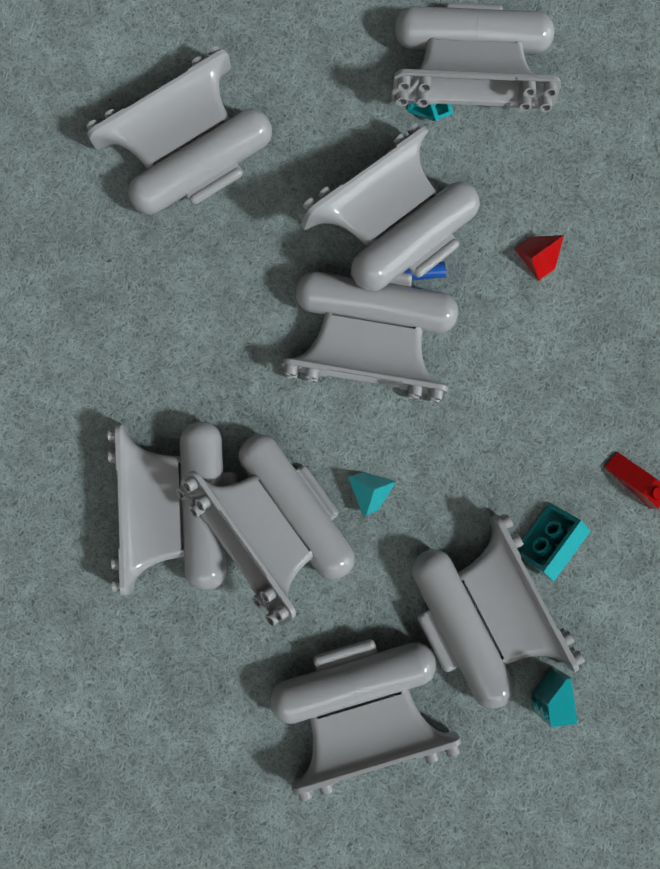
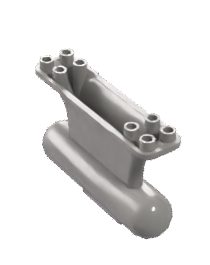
(475, 57)
(184, 137)
(395, 214)
(372, 333)
(153, 517)
(271, 524)
(488, 616)
(361, 712)

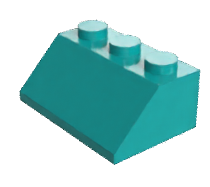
(552, 541)
(555, 699)

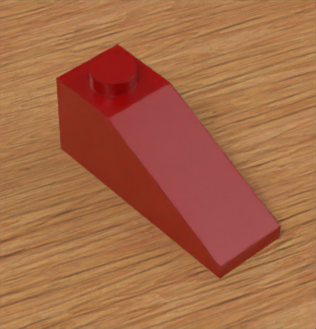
(635, 479)

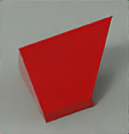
(540, 254)

